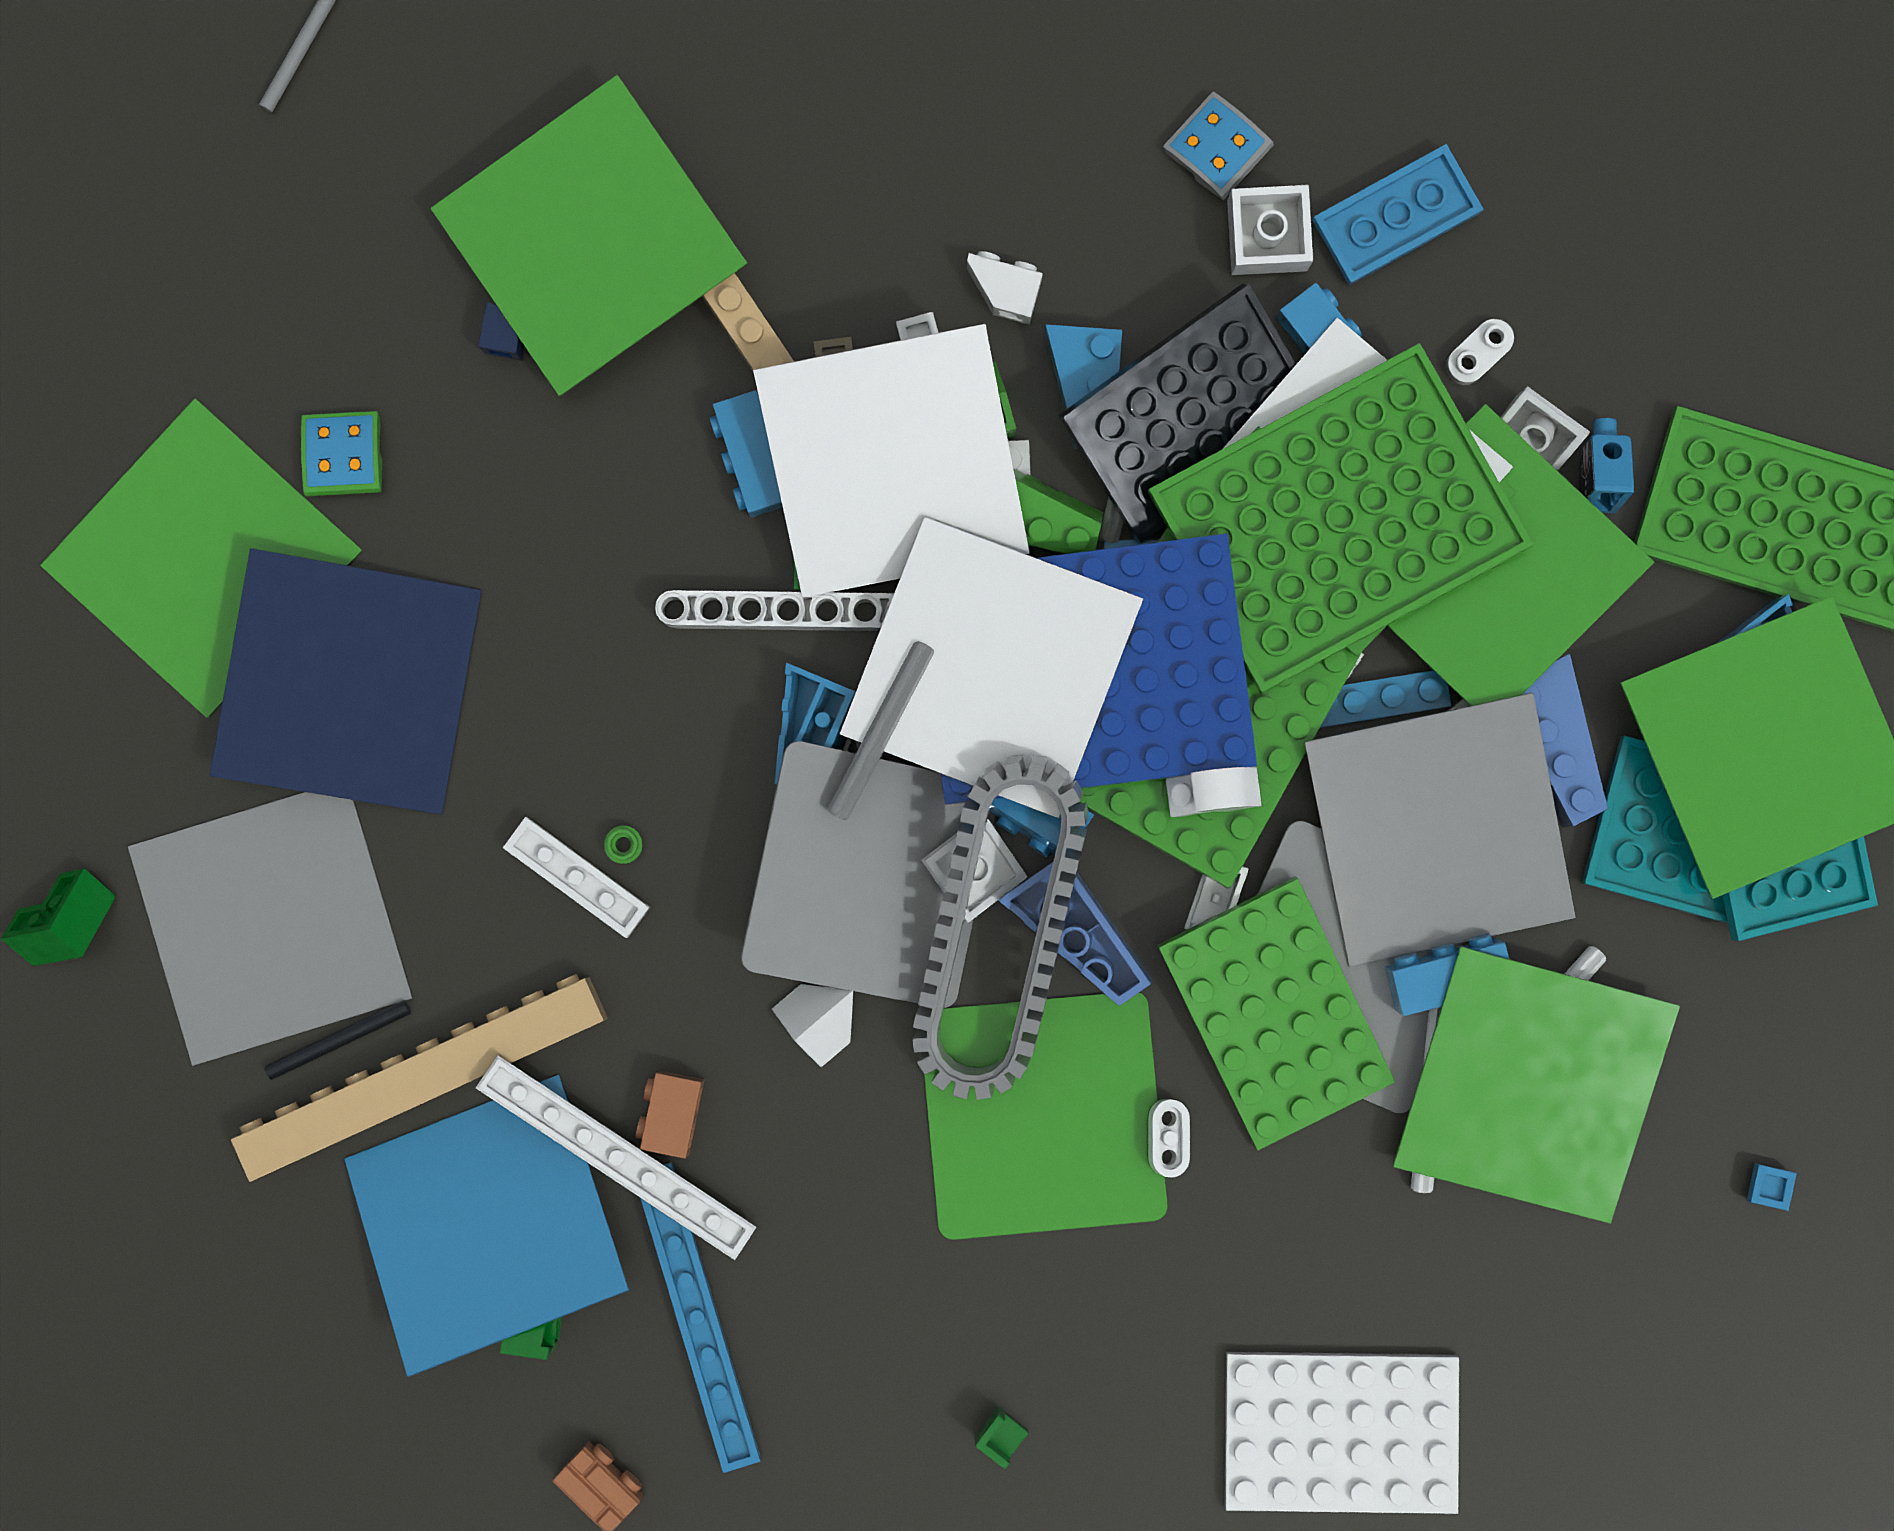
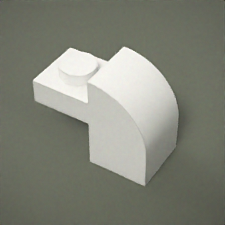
(1213, 791)

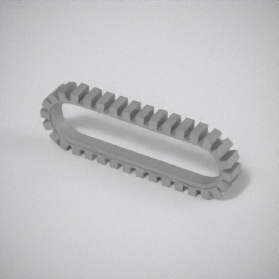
(952, 917)

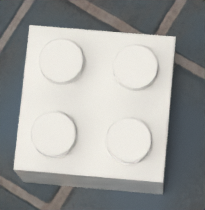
(1270, 230)

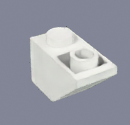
(1005, 287)

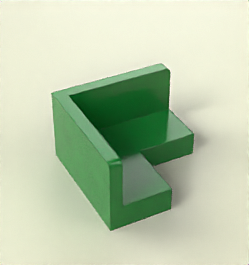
(63, 922)

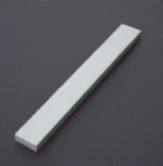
(616, 1157)

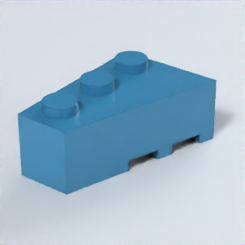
(812, 711)

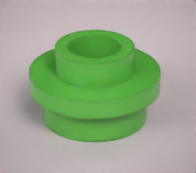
(612, 850)

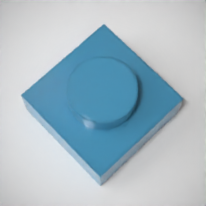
(1771, 1186)

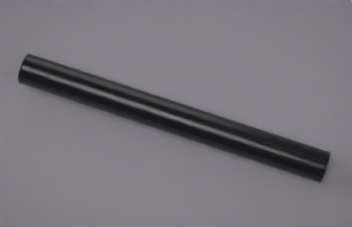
(337, 1040)

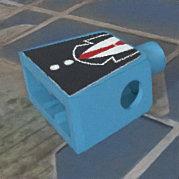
(1606, 467)

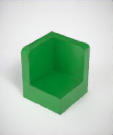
(1000, 1437)

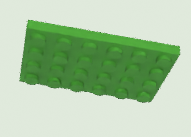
(1276, 1013)

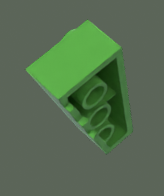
(1055, 518)

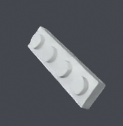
(576, 877)

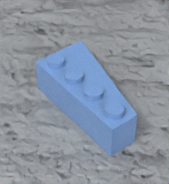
(1567, 745)
(1088, 936)

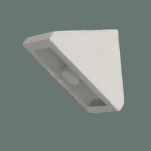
(817, 1019)

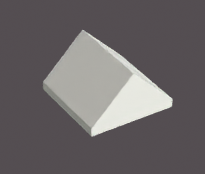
(1544, 427)

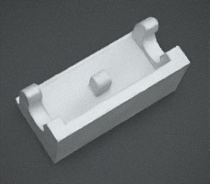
(1214, 899)

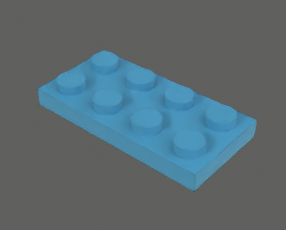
(1397, 214)

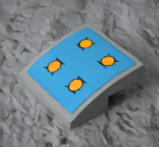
(1218, 145)

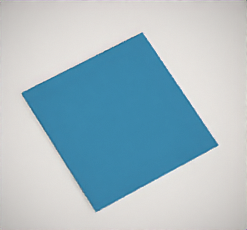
(481, 1232)

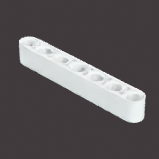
(770, 603)

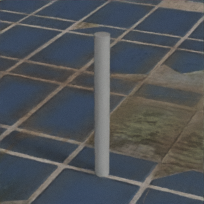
(296, 54)

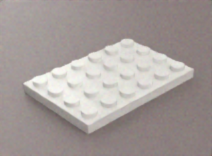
(1341, 1432)

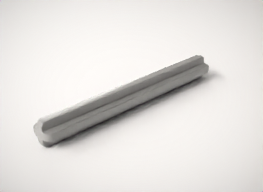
(880, 730)

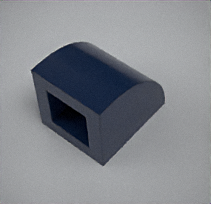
(498, 336)

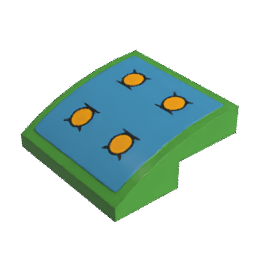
(341, 453)

